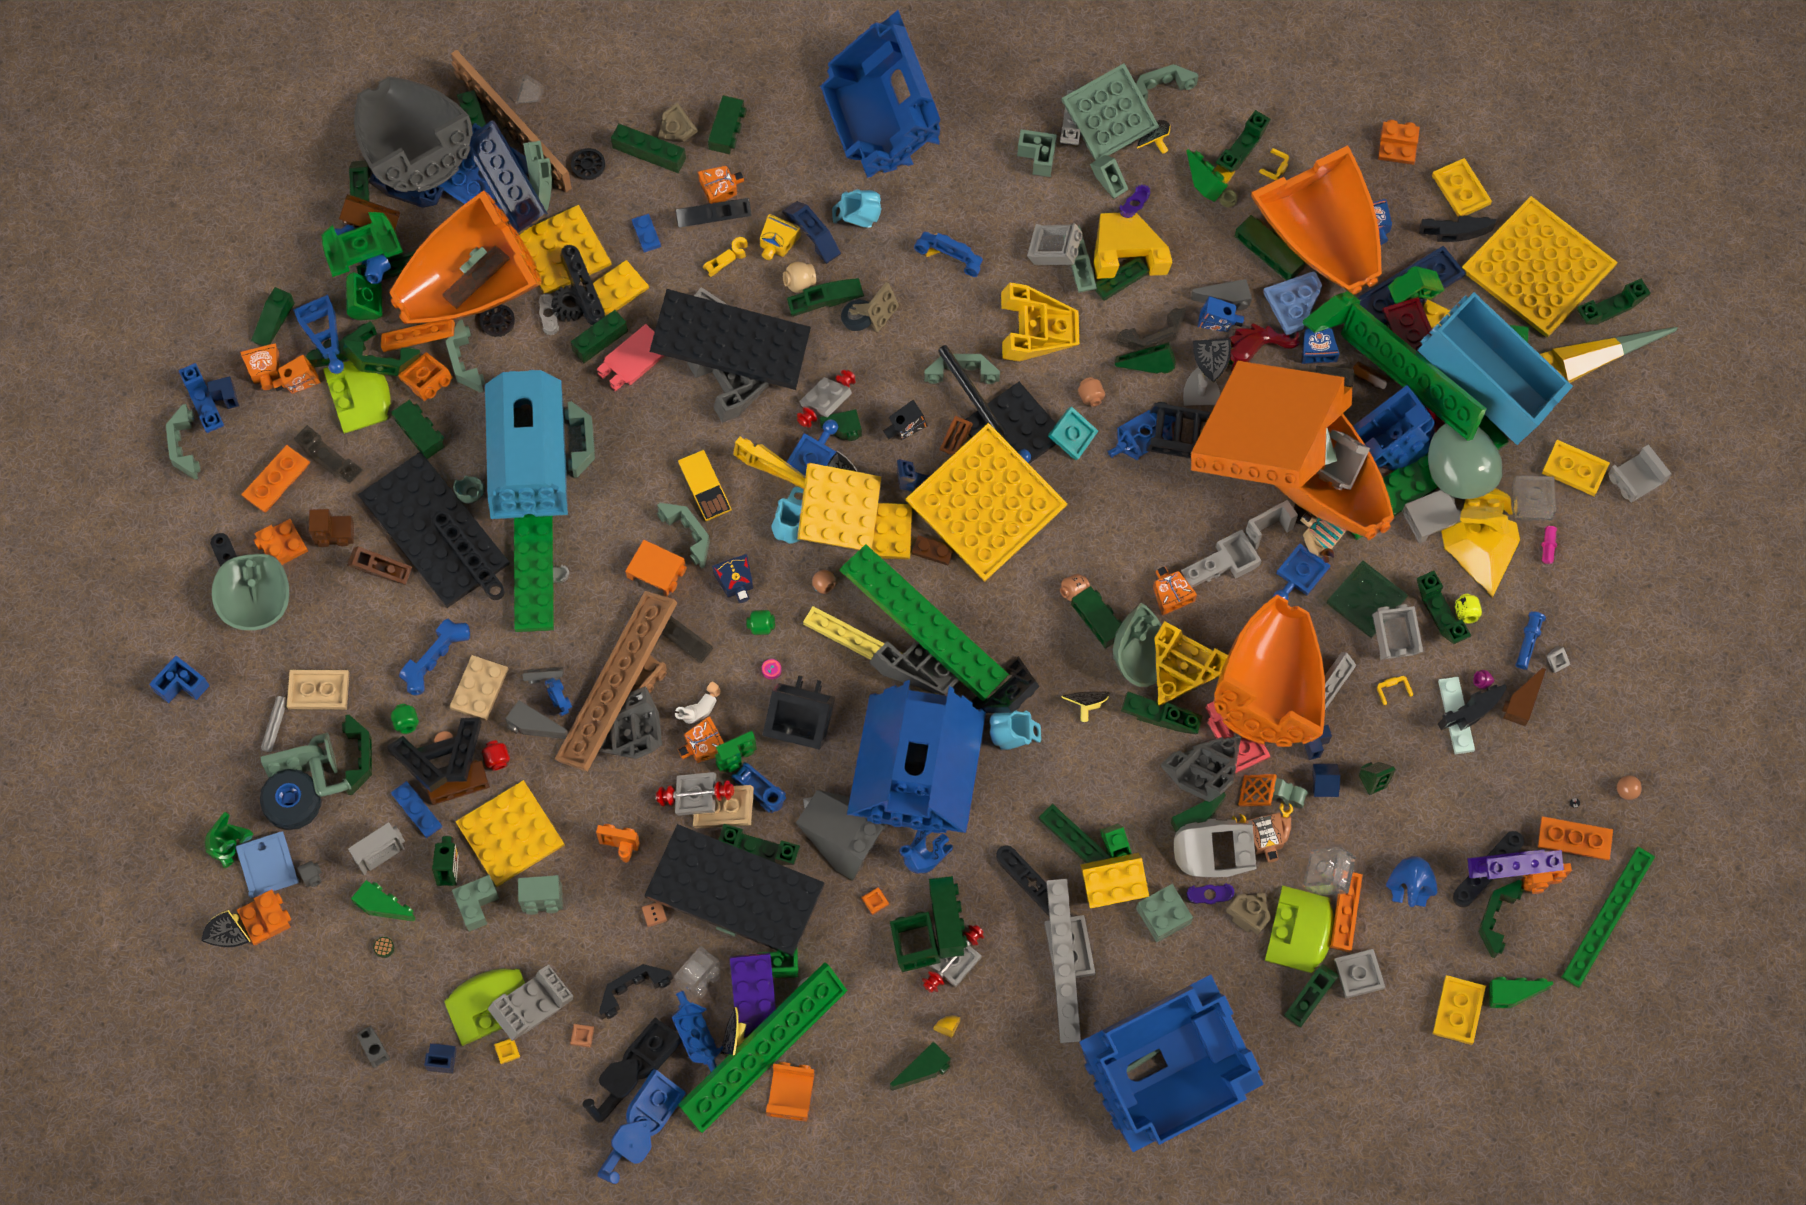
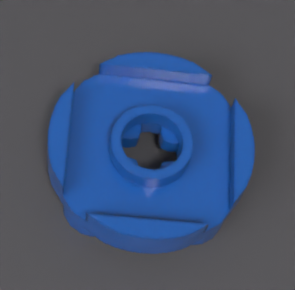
(557, 697)

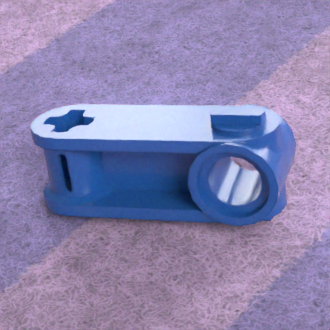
(762, 788)

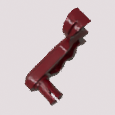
(1249, 341)

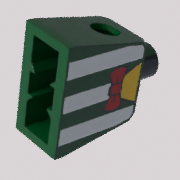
(445, 862)

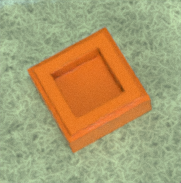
(875, 900)

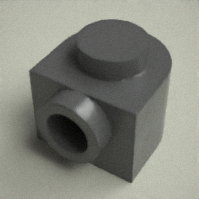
(310, 873)

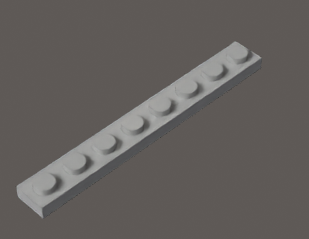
(1063, 961)

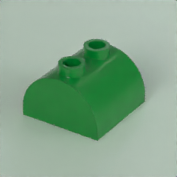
(363, 298)

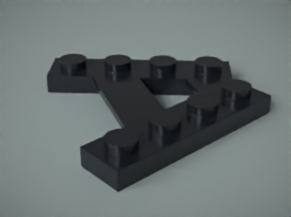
(462, 751)

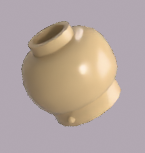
(799, 276)

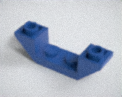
(201, 398)

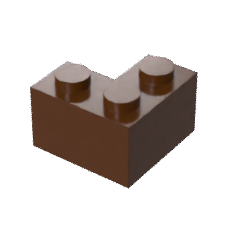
(330, 529)

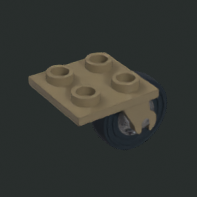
(861, 314)

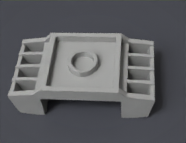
(530, 1003)

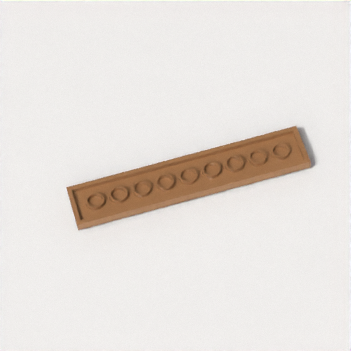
(506, 116)
(616, 681)

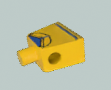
(778, 237)

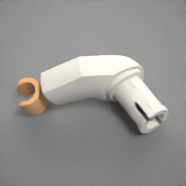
(699, 711)

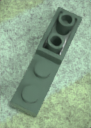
(539, 171)

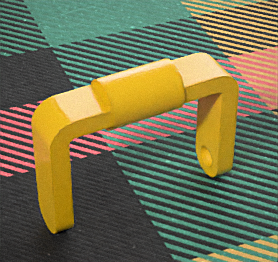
(1283, 166)
(1390, 682)

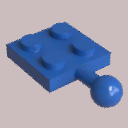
(813, 451)
(1301, 571)

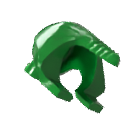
(222, 840)

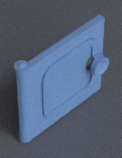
(267, 864)

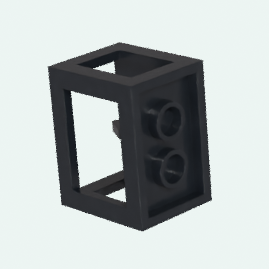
(799, 715)

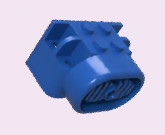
(1397, 430)

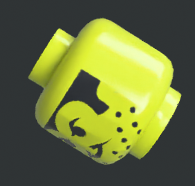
(1468, 608)

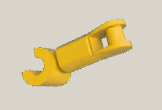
(727, 256)

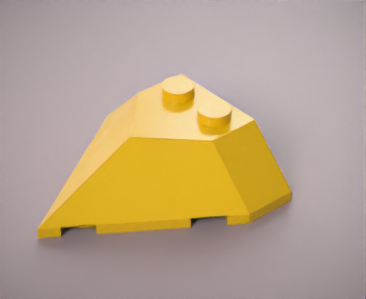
(1482, 550)
(1183, 663)

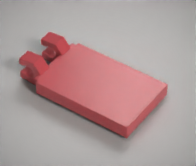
(630, 359)
(1249, 751)

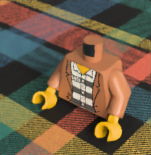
(1270, 832)

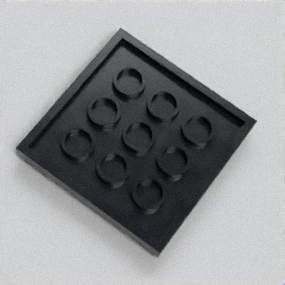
(1022, 419)

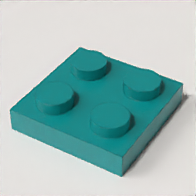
(1073, 433)

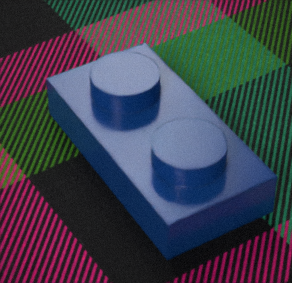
(646, 233)

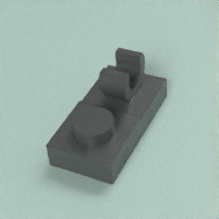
(536, 675)

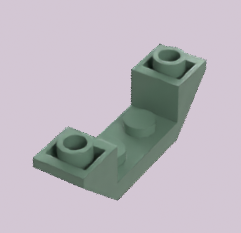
(1184, 78)
(988, 372)
(470, 377)
(180, 421)
(583, 459)
(672, 513)

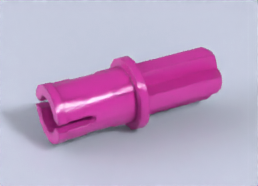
(1549, 544)

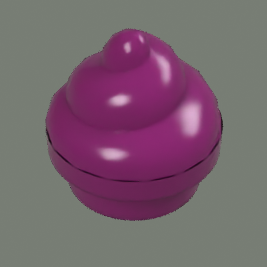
(1483, 679)

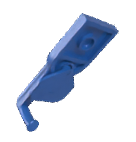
(644, 1119)

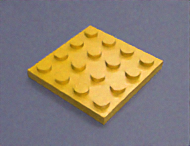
(550, 236)
(838, 507)
(510, 833)

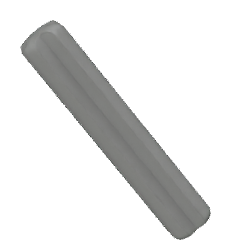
(274, 724)

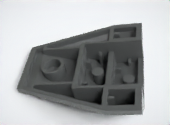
(838, 836)

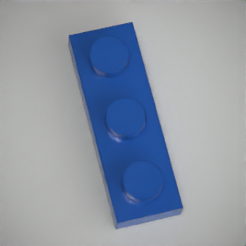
(416, 809)

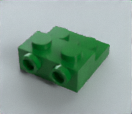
(730, 753)

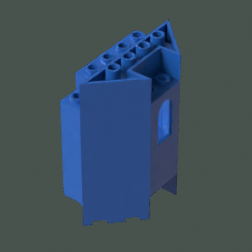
(866, 106)
(944, 791)
(1204, 1061)

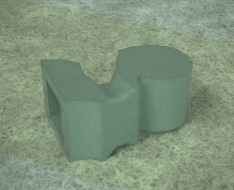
(1289, 793)

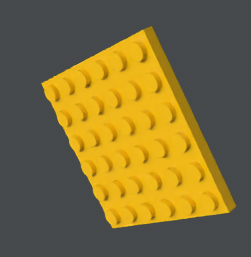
(1539, 266)
(986, 502)

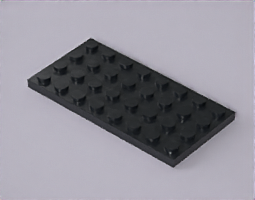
(730, 339)
(405, 507)
(735, 890)

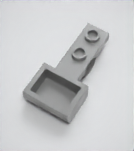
(1233, 553)

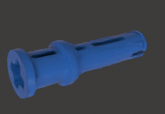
(1531, 632)

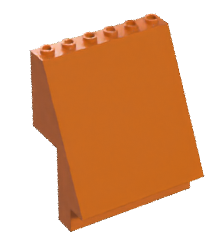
(1270, 425)

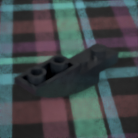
(713, 212)
(1464, 229)
(1474, 709)

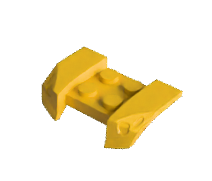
(1488, 510)

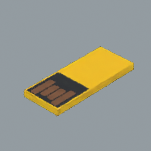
(704, 485)

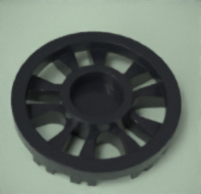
(588, 164)
(497, 321)

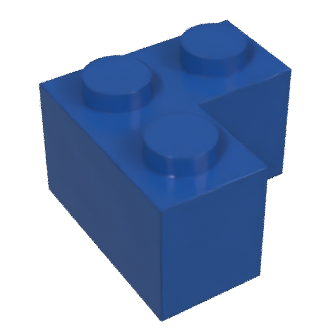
(178, 676)

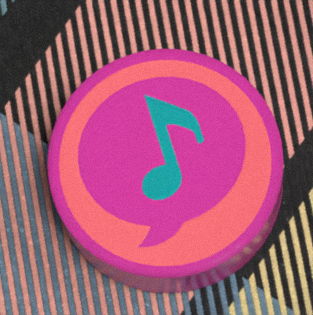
(771, 669)

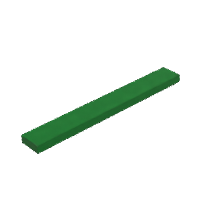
(1608, 917)

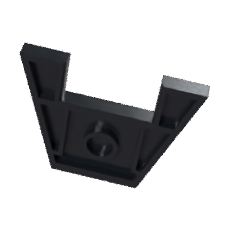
(1011, 693)

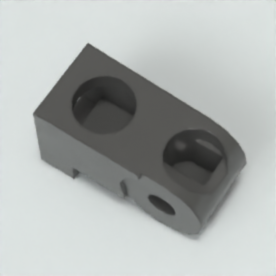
(372, 1046)

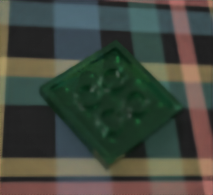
(1362, 596)

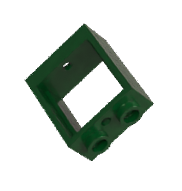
(917, 959)

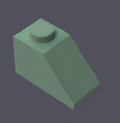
(1109, 175)

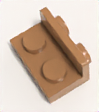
(650, 674)

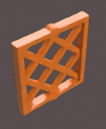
(1257, 790)

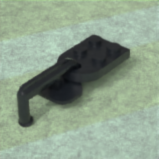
(639, 1060)

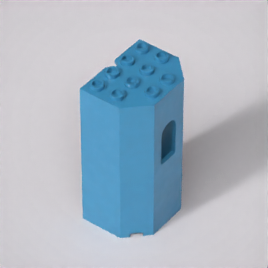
(1495, 367)
(525, 462)

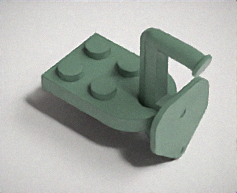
(307, 759)

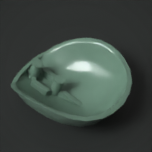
(1464, 466)
(250, 591)
(1135, 646)

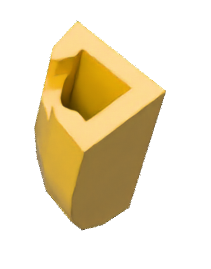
(947, 1025)

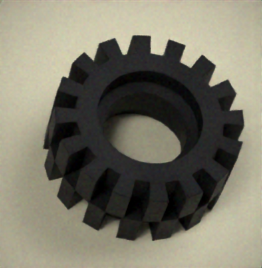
(561, 309)

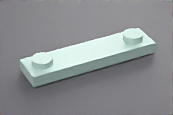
(1452, 701)

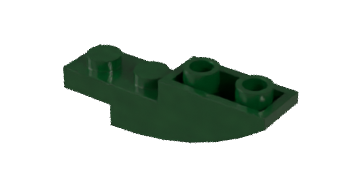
(824, 295)
(362, 334)
(1165, 715)

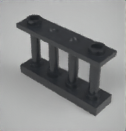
(1176, 446)

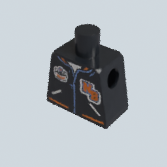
(906, 421)

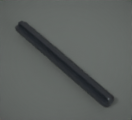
(970, 389)

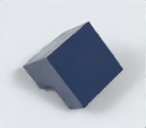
(223, 390)
(1314, 748)
(1326, 780)
(440, 1058)

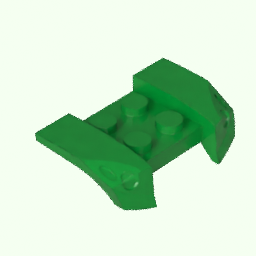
(360, 244)

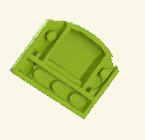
(358, 397)
(1300, 930)
(471, 1000)

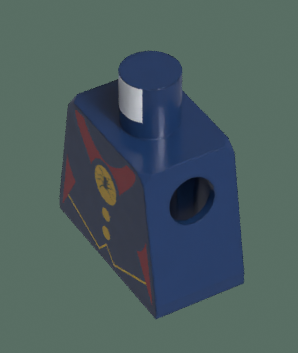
(734, 577)

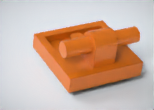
(624, 839)

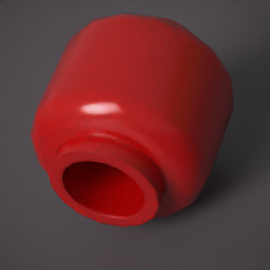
(495, 755)

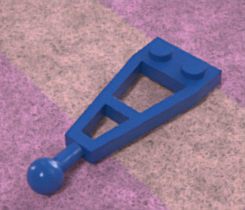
(312, 312)

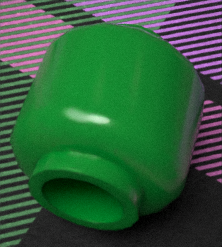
(761, 622)
(404, 718)

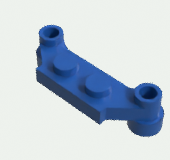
(952, 248)

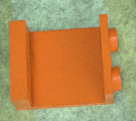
(656, 567)
(790, 1091)

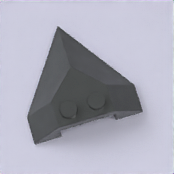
(635, 728)
(1206, 768)

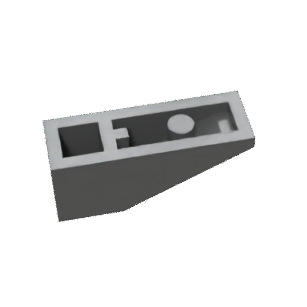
(1232, 292)
(532, 723)

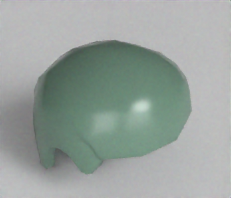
(468, 489)

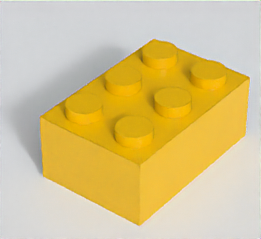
(1114, 880)

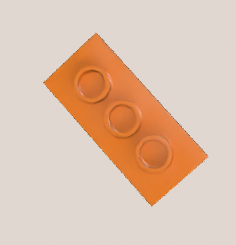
(275, 478)
(1575, 838)

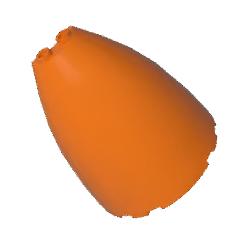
(1327, 220)
(447, 248)
(1360, 510)
(1274, 678)

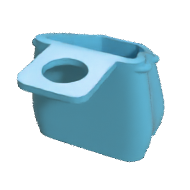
(858, 207)
(787, 518)
(1013, 729)

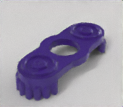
(1141, 195)
(1223, 894)

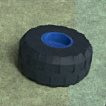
(290, 799)

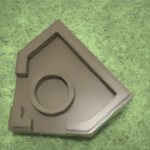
(676, 125)
(1250, 912)

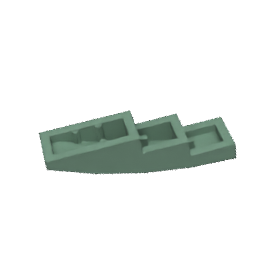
(1082, 269)

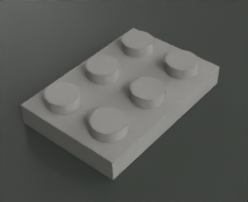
(1081, 947)

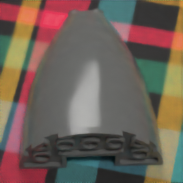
(411, 134)

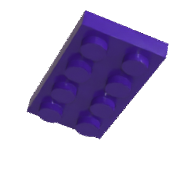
(752, 989)

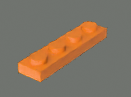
(417, 335)
(1346, 916)

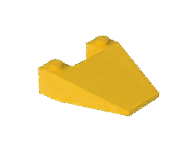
(1128, 238)
(1043, 323)

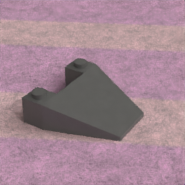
(738, 391)
(914, 665)

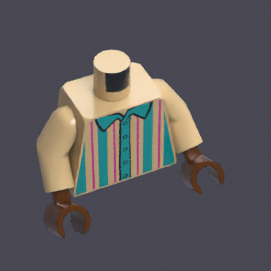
(1320, 536)

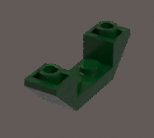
(1246, 142)
(359, 180)
(1626, 300)
(389, 366)
(1431, 595)
(355, 731)
(782, 853)
(1491, 939)

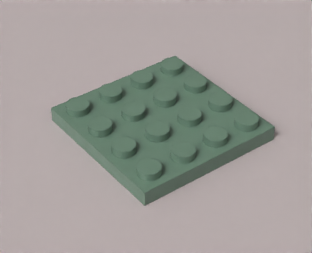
(1110, 112)

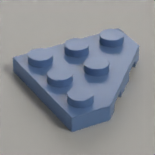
(1294, 300)

